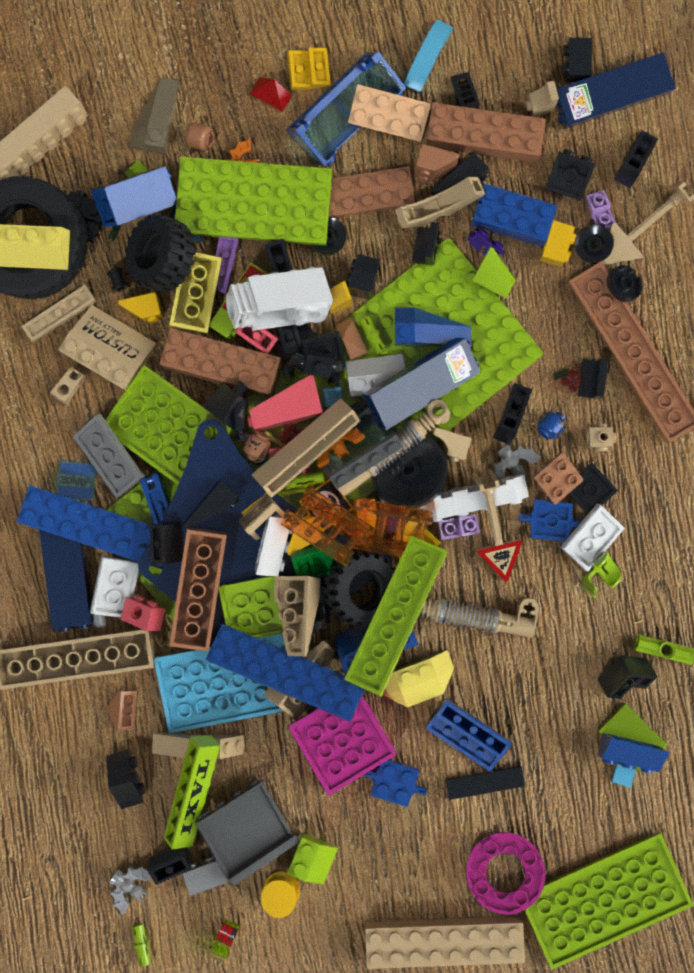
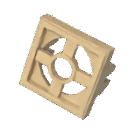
(258, 514)

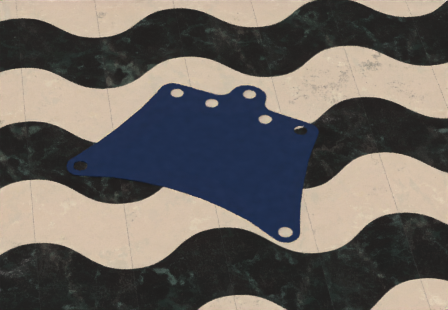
(207, 465)

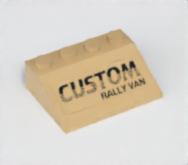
(107, 347)

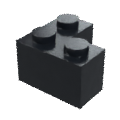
(363, 276)
(124, 780)

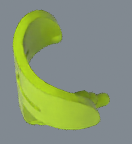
(612, 576)

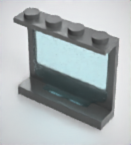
(367, 453)

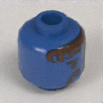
(551, 425)

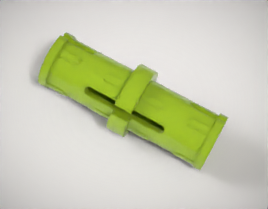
(373, 335)
(305, 480)
(141, 944)

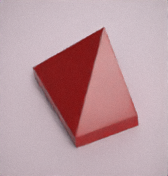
(271, 93)

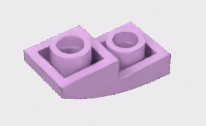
(600, 209)
(458, 527)

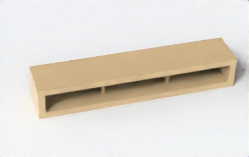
(306, 447)

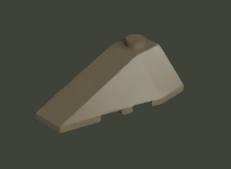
(155, 122)

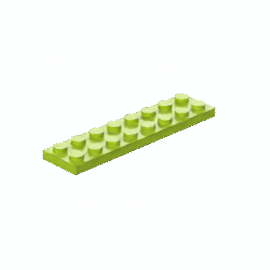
(396, 616)

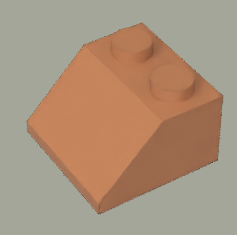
(434, 163)

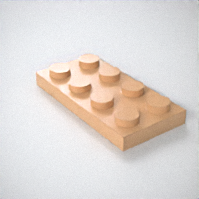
(389, 113)

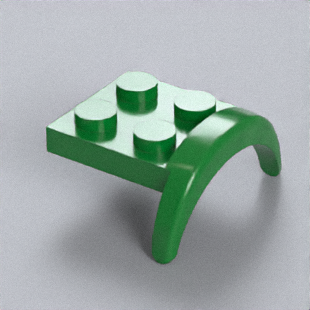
(311, 562)

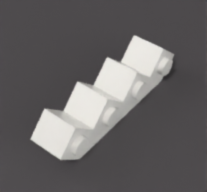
(469, 498)

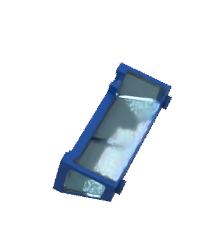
(325, 123)

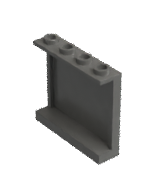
(245, 832)

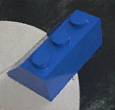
(632, 753)

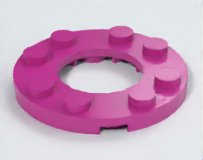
(534, 873)

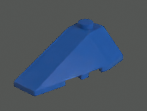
(423, 328)

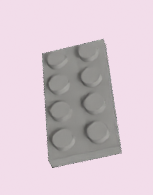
(108, 456)

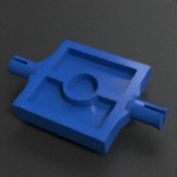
(550, 520)
(395, 782)

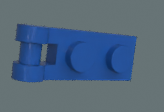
(156, 497)

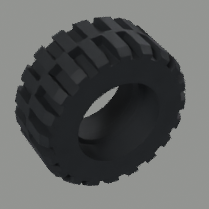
(143, 260)
(339, 582)

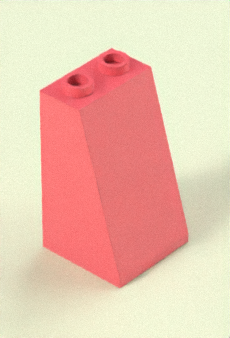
(288, 407)

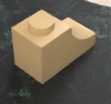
(542, 100)
(454, 444)

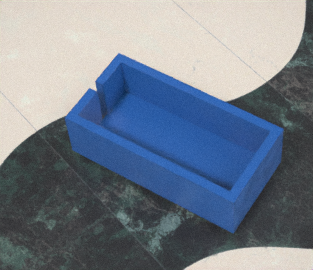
(514, 215)

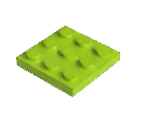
(251, 607)

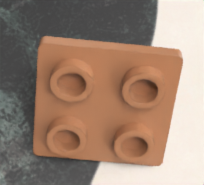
(557, 478)

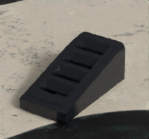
(460, 100)

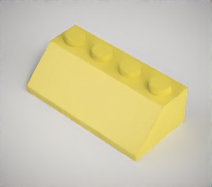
(34, 247)
(196, 295)

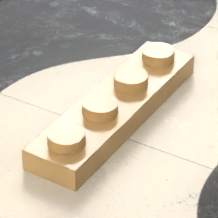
(59, 313)

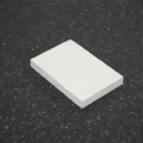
(592, 537)
(113, 583)

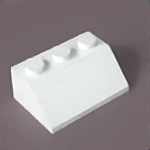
(369, 372)
(272, 547)

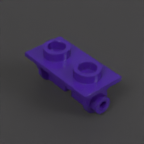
(481, 239)

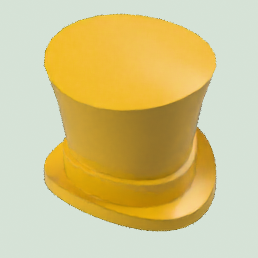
(280, 894)

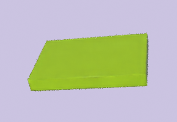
(629, 725)

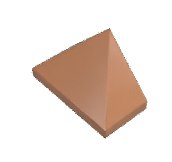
(351, 339)
(123, 709)

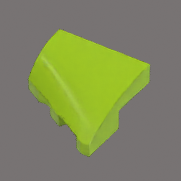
(494, 274)

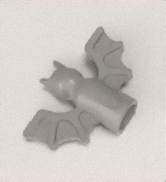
(510, 460)
(126, 884)

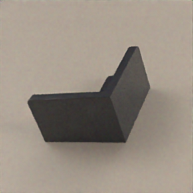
(625, 674)

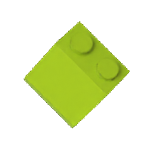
(312, 859)

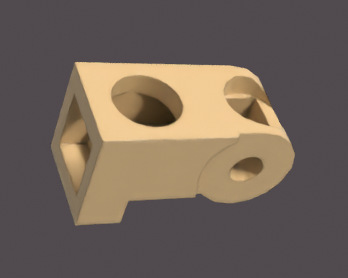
(68, 386)

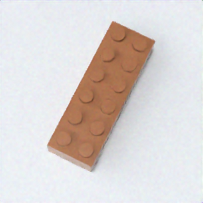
(486, 132)
(221, 362)
(198, 589)

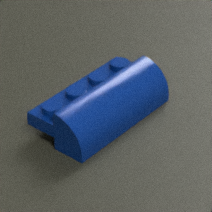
(468, 734)

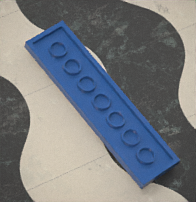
(85, 524)
(285, 673)

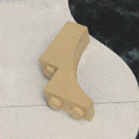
(441, 204)
(176, 744)

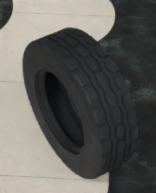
(31, 192)

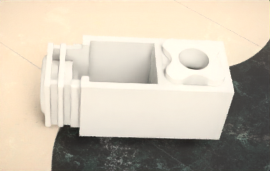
(280, 299)

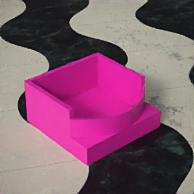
(342, 749)

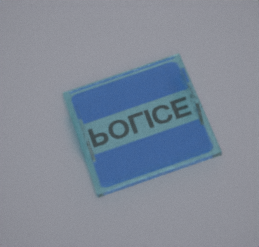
(76, 480)

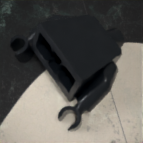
(314, 363)
(230, 408)

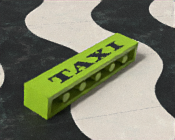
(191, 791)

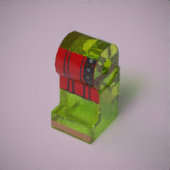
(223, 940)

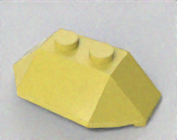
(420, 680)

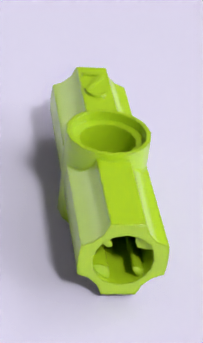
(653, 647)

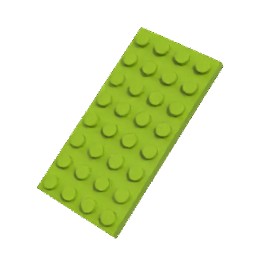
(254, 200)
(607, 900)

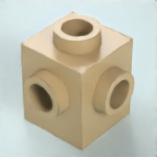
(593, 437)

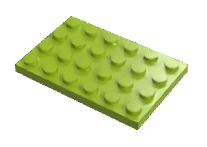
(159, 423)

